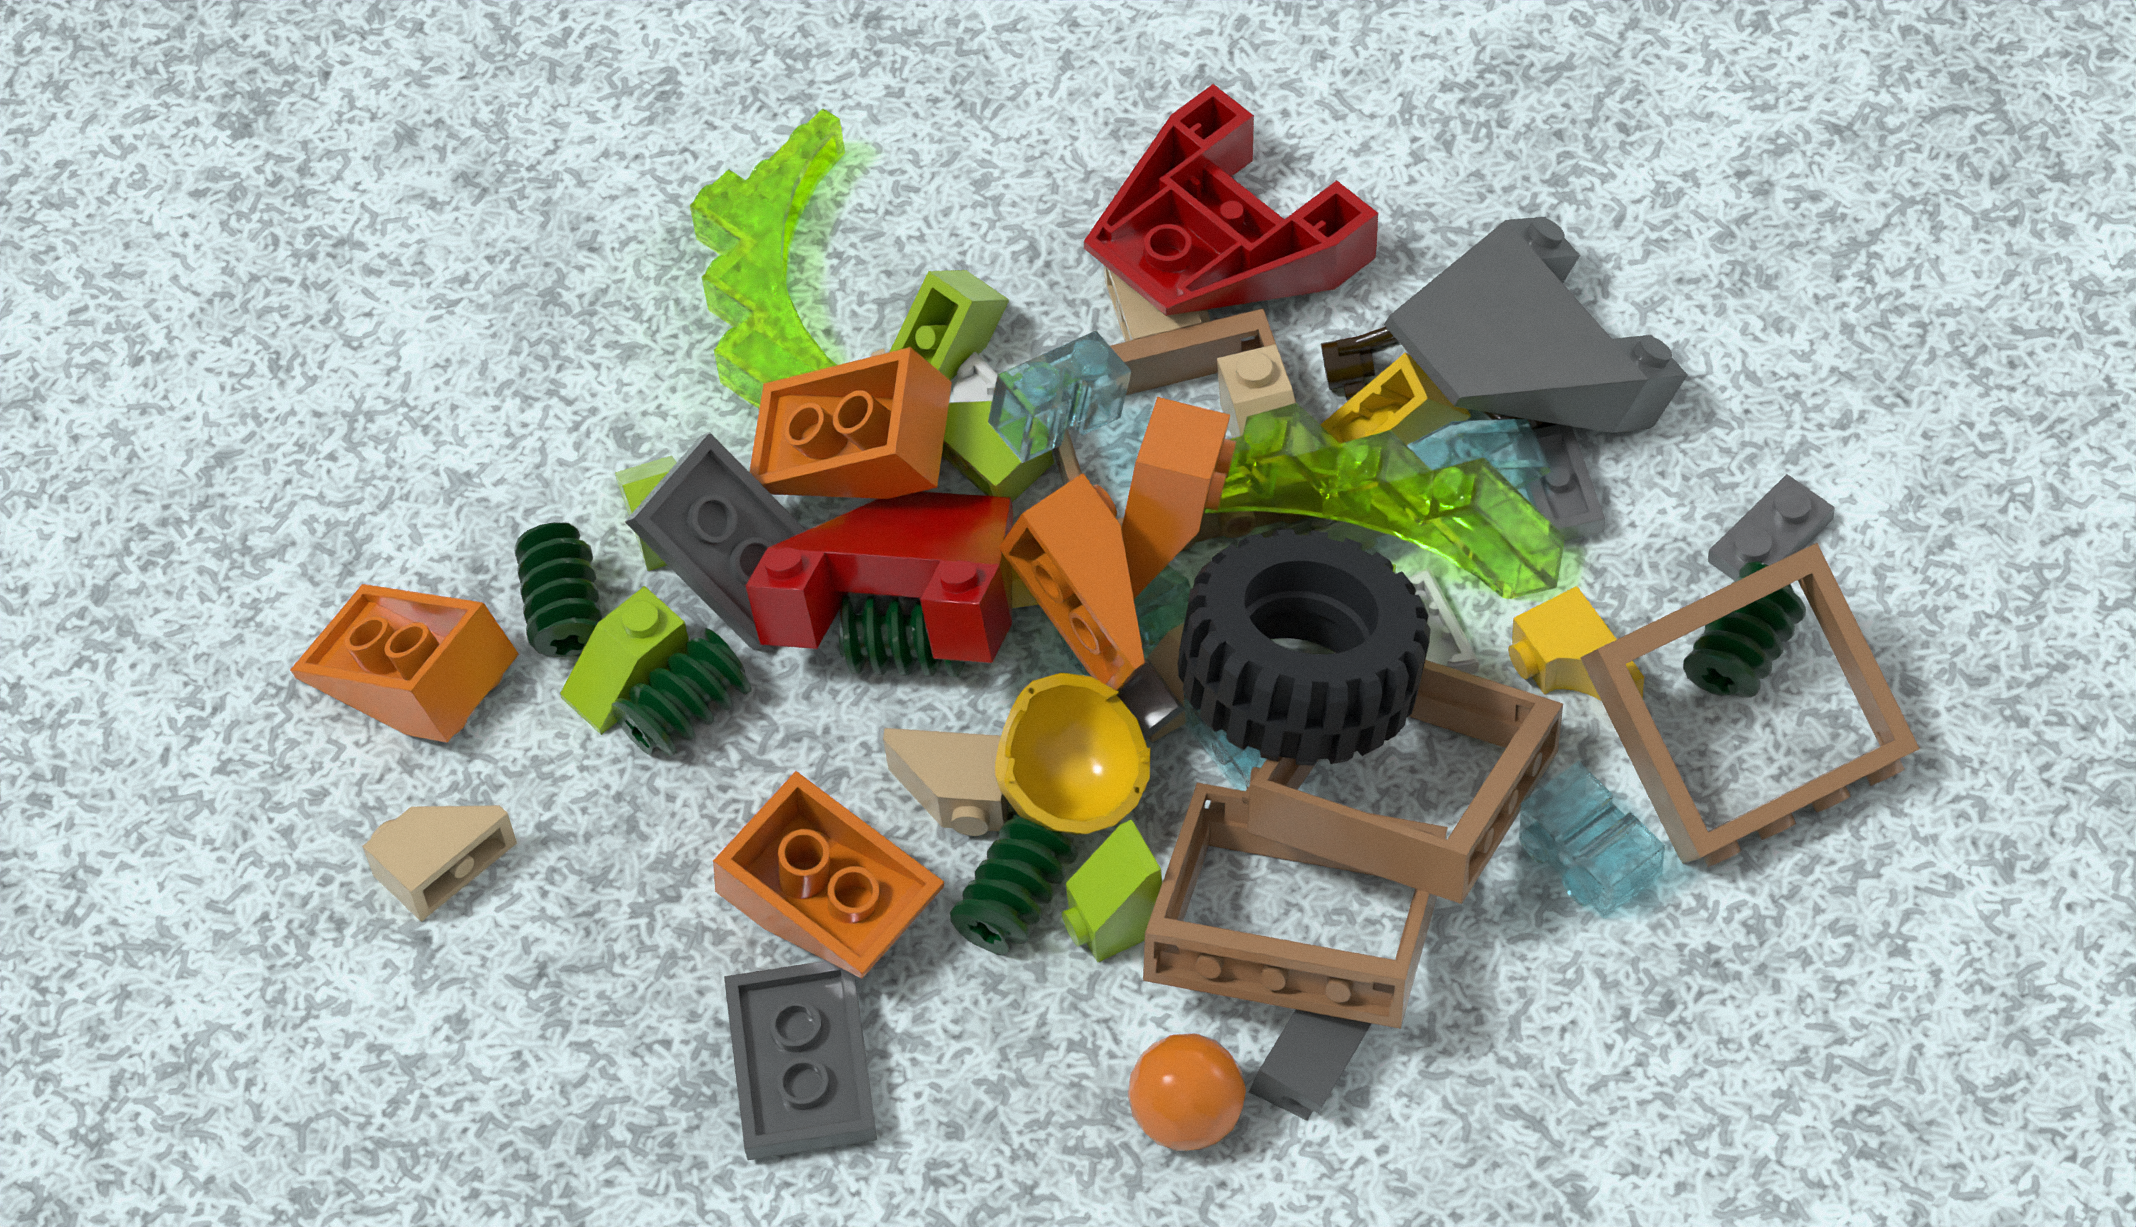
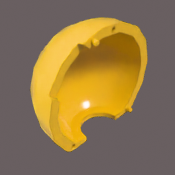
(1072, 755)

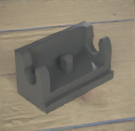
(1307, 1061)

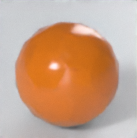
(1186, 1092)

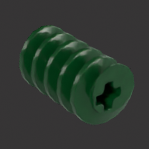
(557, 589)
(888, 637)
(1743, 643)
(681, 694)
(1011, 885)

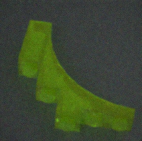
(753, 232)
(1379, 483)

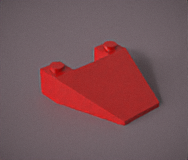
(1203, 240)
(896, 546)

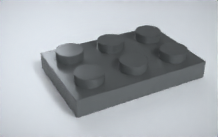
(713, 528)
(799, 1059)

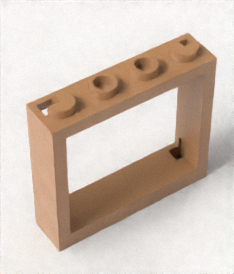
(1182, 357)
(1651, 757)
(1443, 867)
(1269, 967)

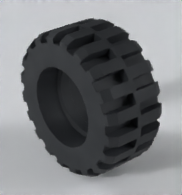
(1293, 699)

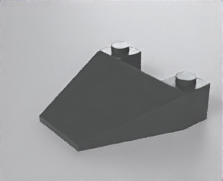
(1517, 343)

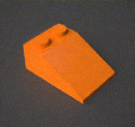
(853, 429)
(1172, 485)
(1078, 572)
(409, 659)
(823, 878)

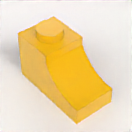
(1397, 401)
(1554, 637)

